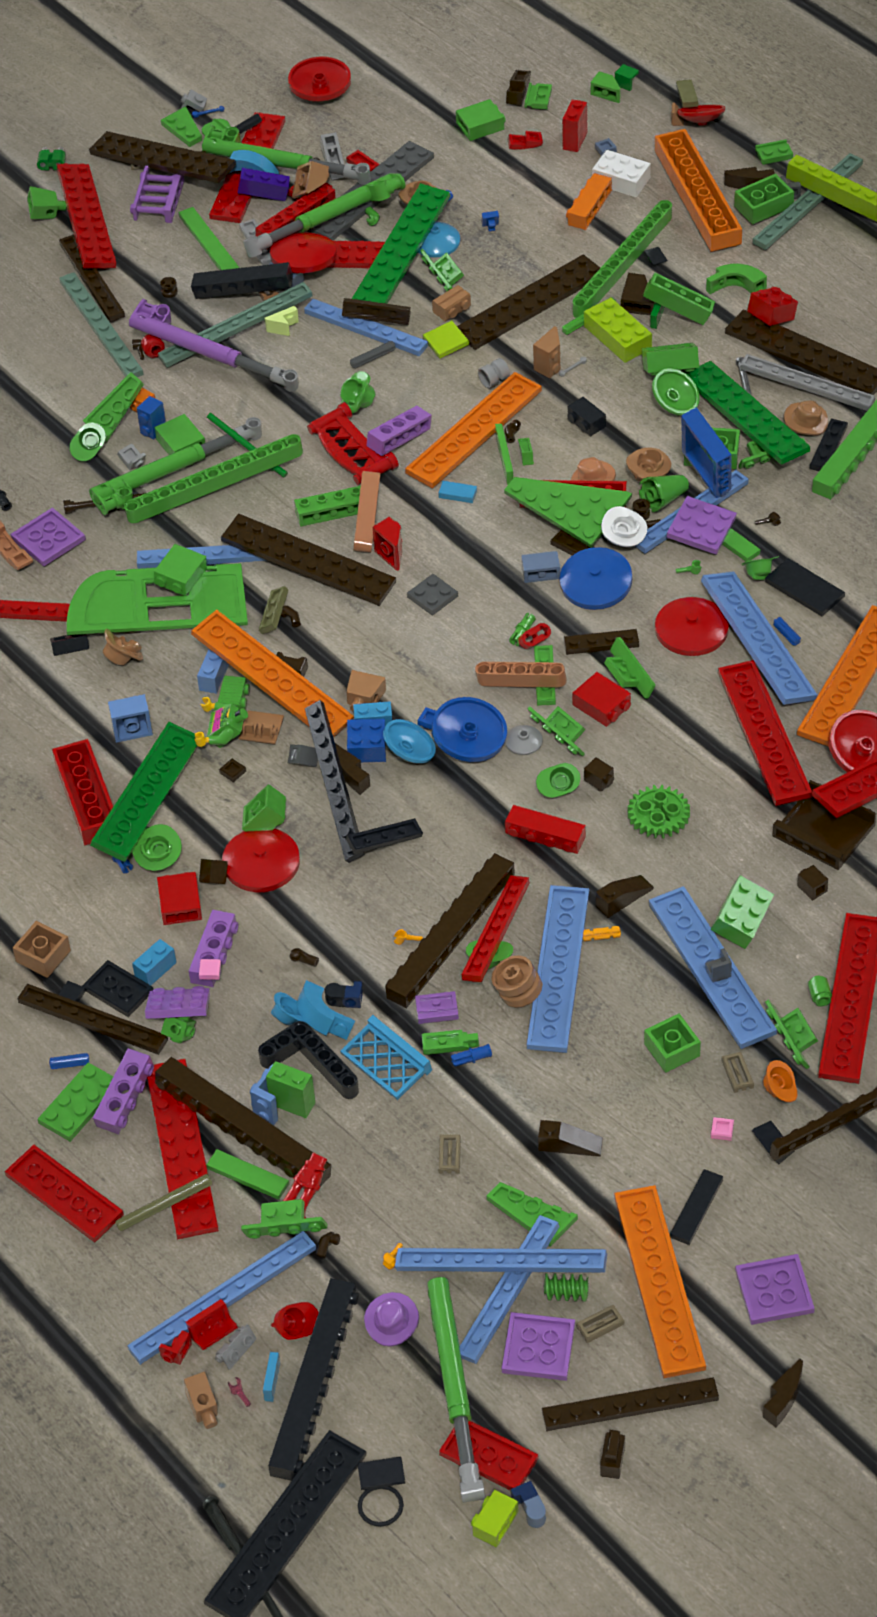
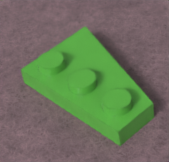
(182, 126)

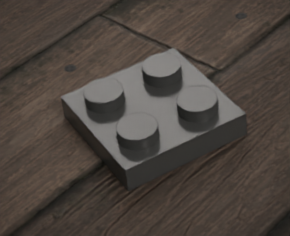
(432, 594)

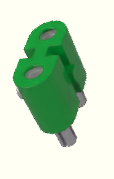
(50, 159)

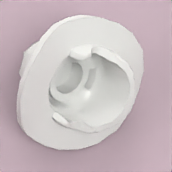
(623, 527)

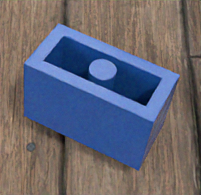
(150, 415)

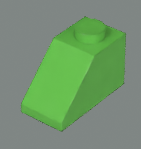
(605, 87)

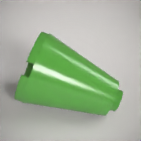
(662, 490)

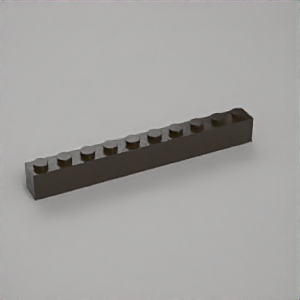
(449, 931)
(234, 1118)

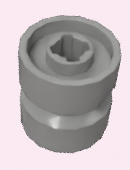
(493, 373)

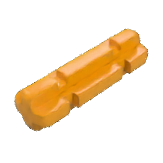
(602, 933)

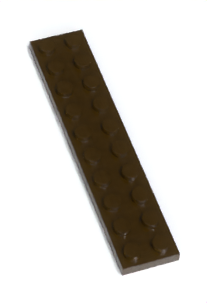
(162, 157)
(528, 302)
(804, 352)
(308, 559)

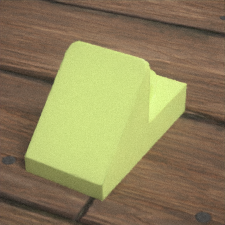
(280, 322)

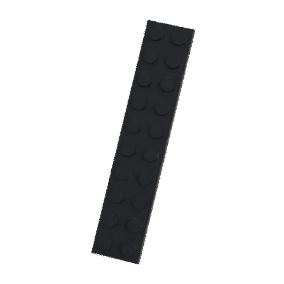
(285, 1527)

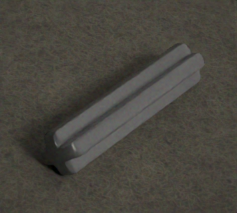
(372, 354)

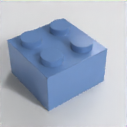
(130, 718)

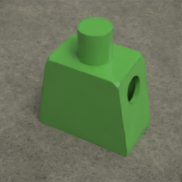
(43, 203)

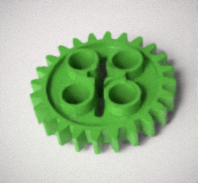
(658, 811)

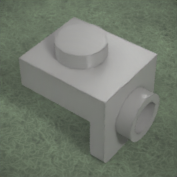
(194, 100)
(131, 457)

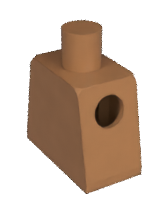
(364, 688)
(201, 1399)

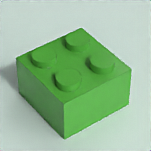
(672, 1042)

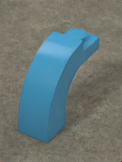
(253, 161)
(319, 1015)

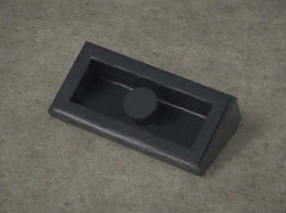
(69, 644)
(767, 1134)
(381, 1473)

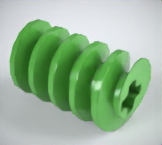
(566, 1287)

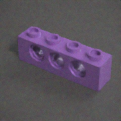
(399, 430)
(214, 943)
(116, 1120)

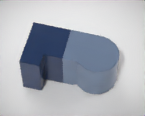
(531, 1503)

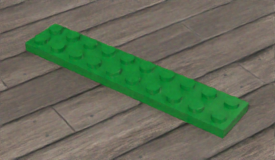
(402, 244)
(748, 413)
(145, 792)

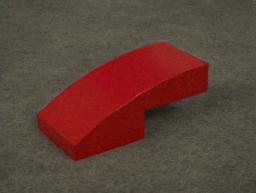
(529, 140)

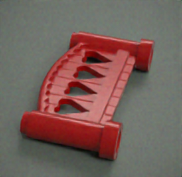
(340, 420)

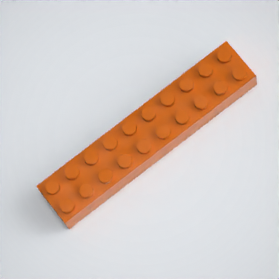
(698, 190)

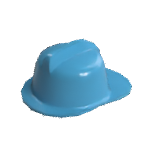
(286, 1009)

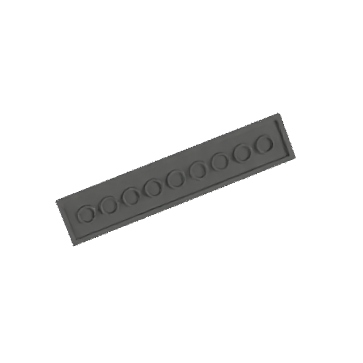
(404, 161)

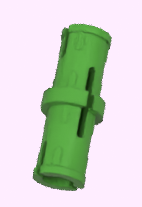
(521, 627)

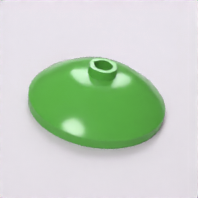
(675, 391)

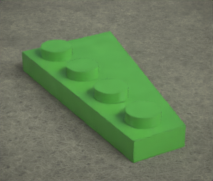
(115, 405)
(526, 1209)

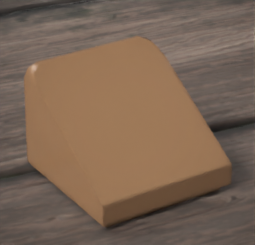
(676, 119)

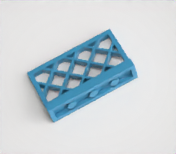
(400, 1048)

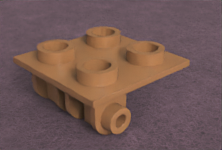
(261, 727)

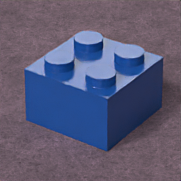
(366, 739)

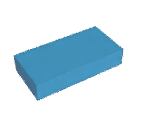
(457, 491)
(271, 1376)

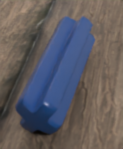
(787, 631)
(69, 1061)

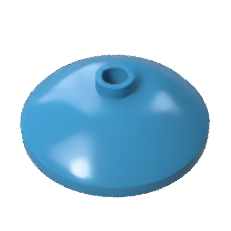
(441, 240)
(409, 741)

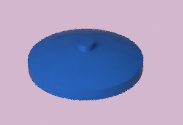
(596, 578)
(469, 729)

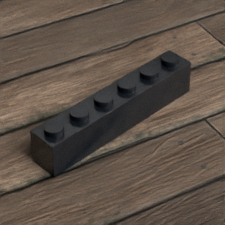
(242, 280)

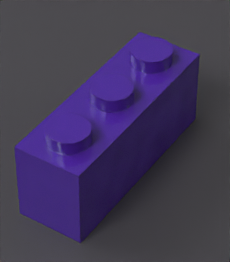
(263, 184)

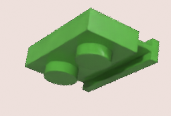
(538, 96)
(774, 151)

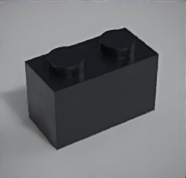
(586, 416)

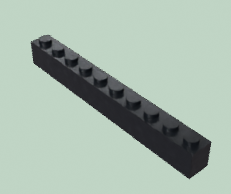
(313, 1379)

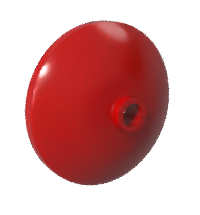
(702, 113)

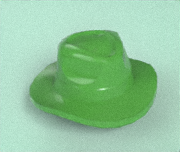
(357, 391)
(157, 848)

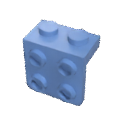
(263, 1102)

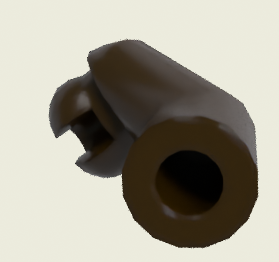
(511, 429)
(293, 614)
(301, 956)
(325, 1241)

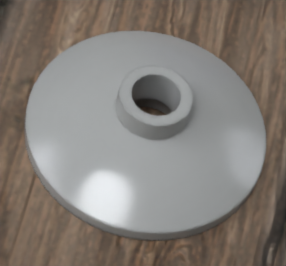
(523, 740)

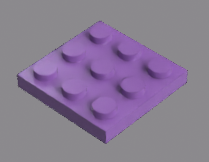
(701, 525)
(48, 536)
(177, 1002)
(774, 1289)
(538, 1346)

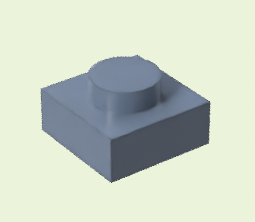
(604, 145)

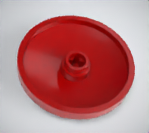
(319, 78)
(304, 252)
(691, 626)
(854, 739)
(261, 860)

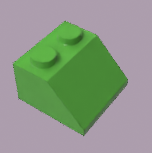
(264, 810)

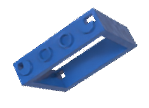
(698, 433)

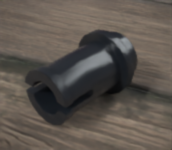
(5, 504)

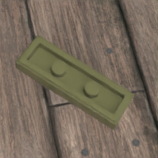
(687, 93)
(273, 610)

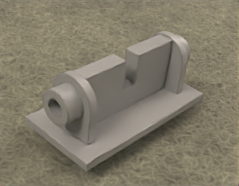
(239, 1344)

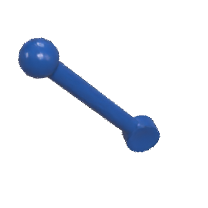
(195, 114)

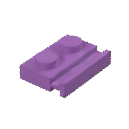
(436, 1007)

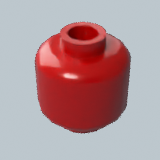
(152, 345)

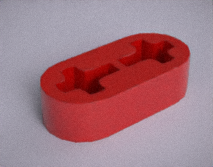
(533, 633)

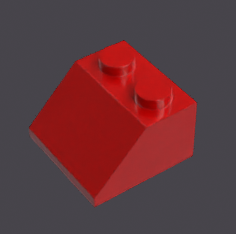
(388, 541)

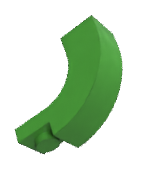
(737, 275)

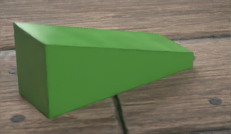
(526, 451)

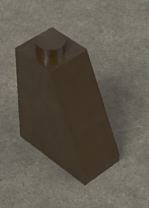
(632, 296)

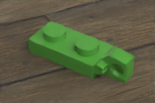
(448, 1041)

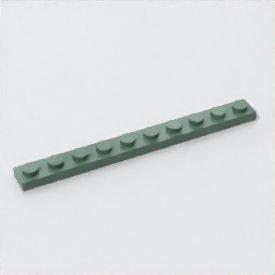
(802, 206)
(241, 321)
(100, 325)

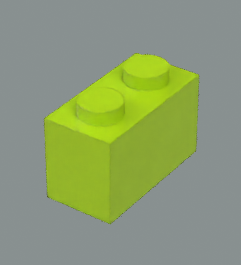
(494, 1518)

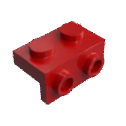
(211, 1325)

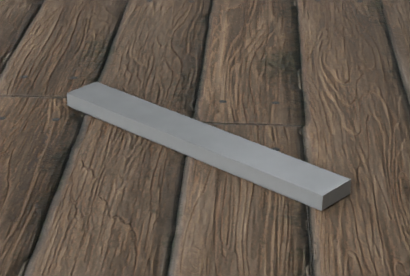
(807, 382)

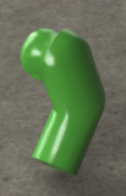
(373, 216)

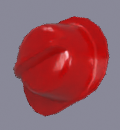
(295, 1320)

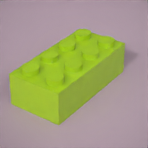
(617, 329)

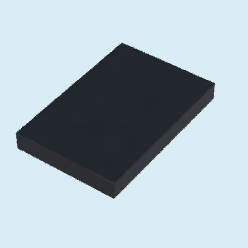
(117, 988)

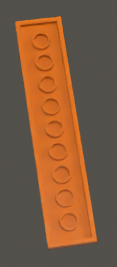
(473, 430)
(266, 670)
(845, 683)
(660, 1282)

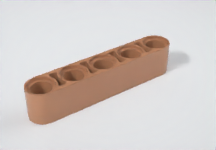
(366, 511)
(521, 674)

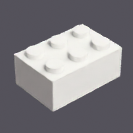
(627, 173)

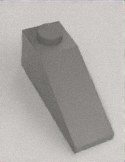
(331, 152)

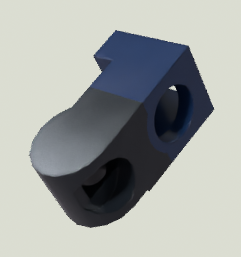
(344, 995)

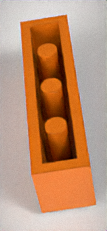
(589, 201)

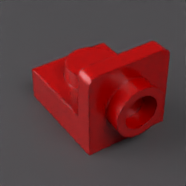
(178, 1348)

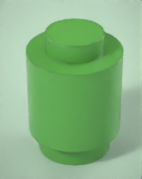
(820, 990)

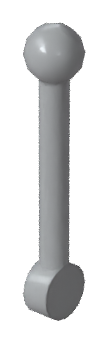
(583, 360)

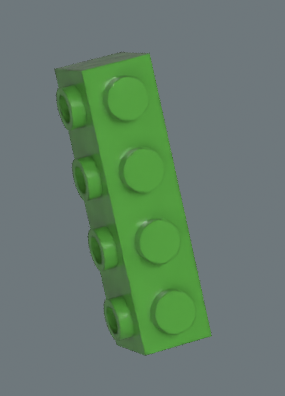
(680, 299)
(327, 506)

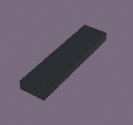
(828, 443)
(384, 836)
(696, 1207)

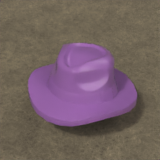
(391, 1319)

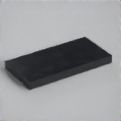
(805, 587)

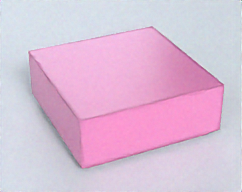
(210, 969)
(722, 1129)

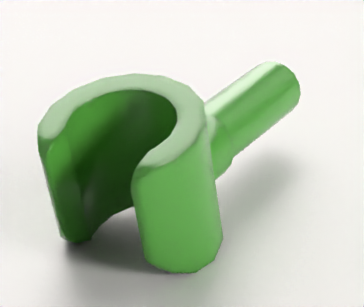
(695, 568)

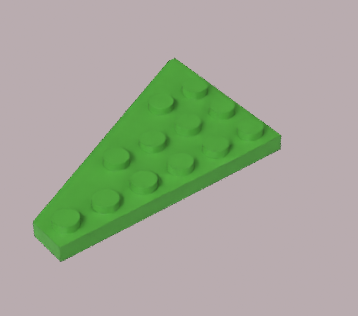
(568, 506)

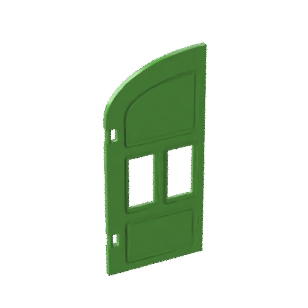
(122, 601)

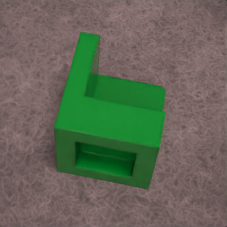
(624, 76)

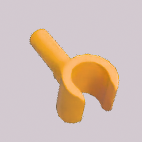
(401, 935)
(389, 1260)

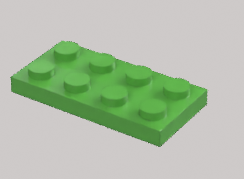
(76, 1102)

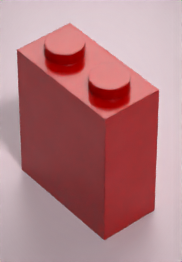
(574, 125)
(601, 699)
(179, 898)

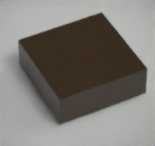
(232, 770)

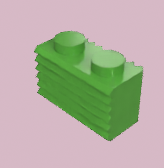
(234, 691)

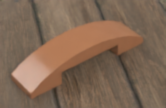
(11, 552)

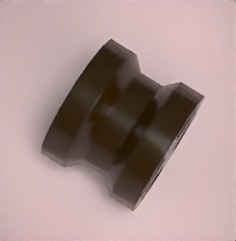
(168, 287)
(642, 507)

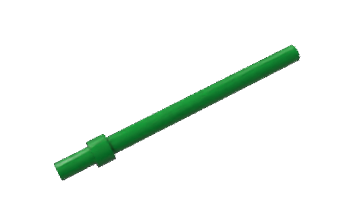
(241, 440)

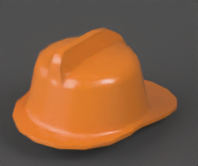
(780, 1081)

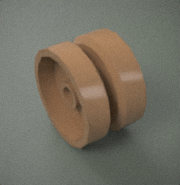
(517, 981)

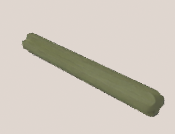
(163, 1202)

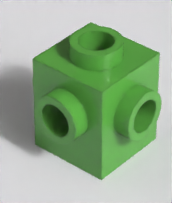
(178, 1028)

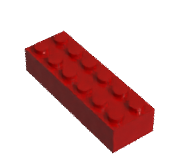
(83, 787)

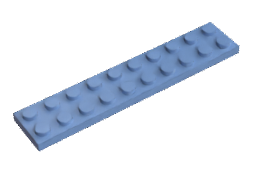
(759, 638)
(699, 945)
(558, 969)

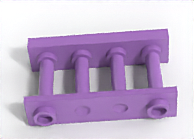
(170, 200)

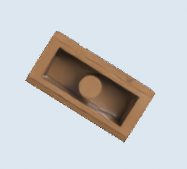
(451, 303)

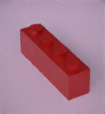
(545, 829)

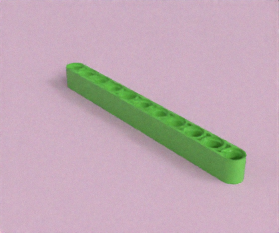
(623, 258)
(213, 478)

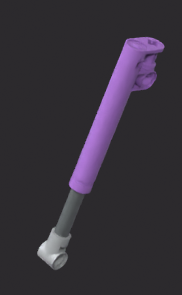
(156, 322)

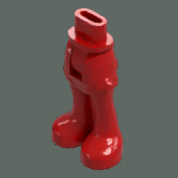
(308, 1178)

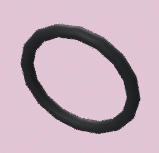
(384, 1523)

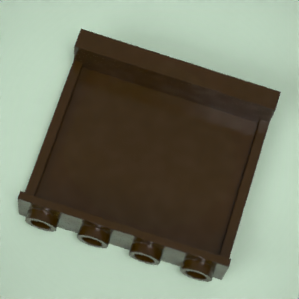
(821, 834)

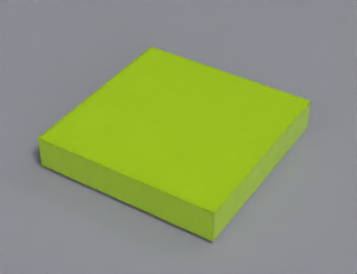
(445, 339)

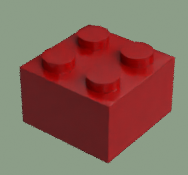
(772, 306)

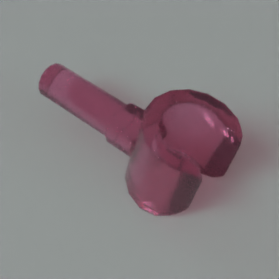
(237, 1390)

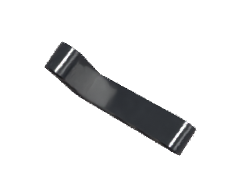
(304, 1039)

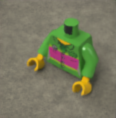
(224, 723)

